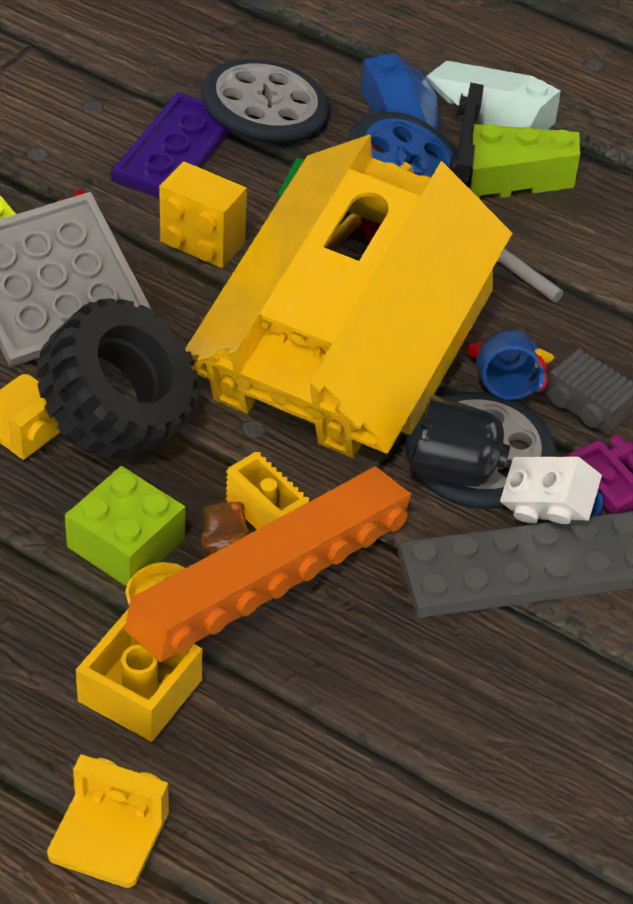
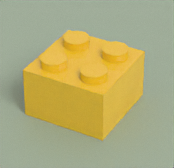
(203, 214)
(134, 686)

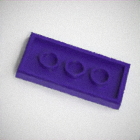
(176, 135)

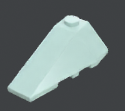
(507, 96)

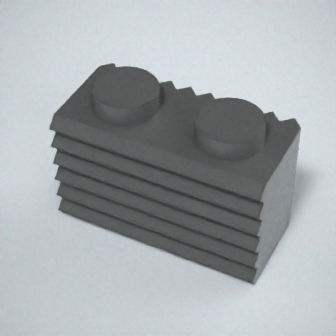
(591, 391)

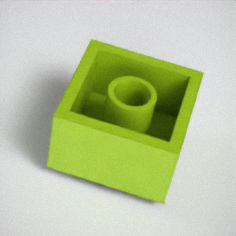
(125, 525)

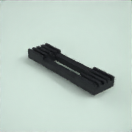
(469, 108)

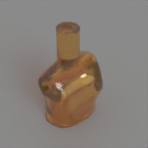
(222, 525)

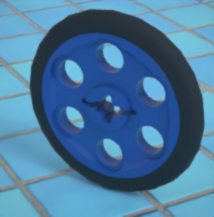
(419, 137)

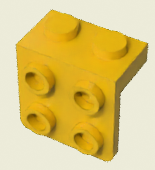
(23, 417)
(110, 822)

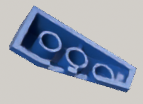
(398, 87)

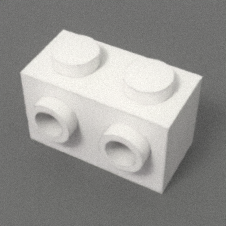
(550, 489)

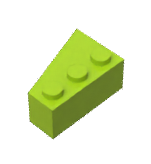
(522, 159)

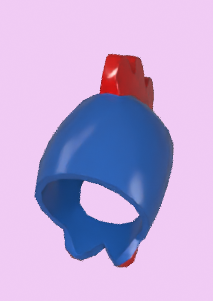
(508, 362)

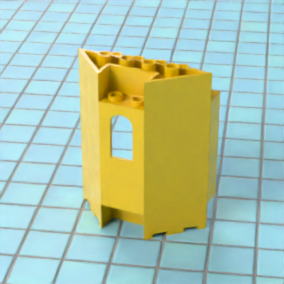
(345, 336)

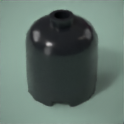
(460, 443)

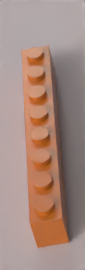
(265, 564)

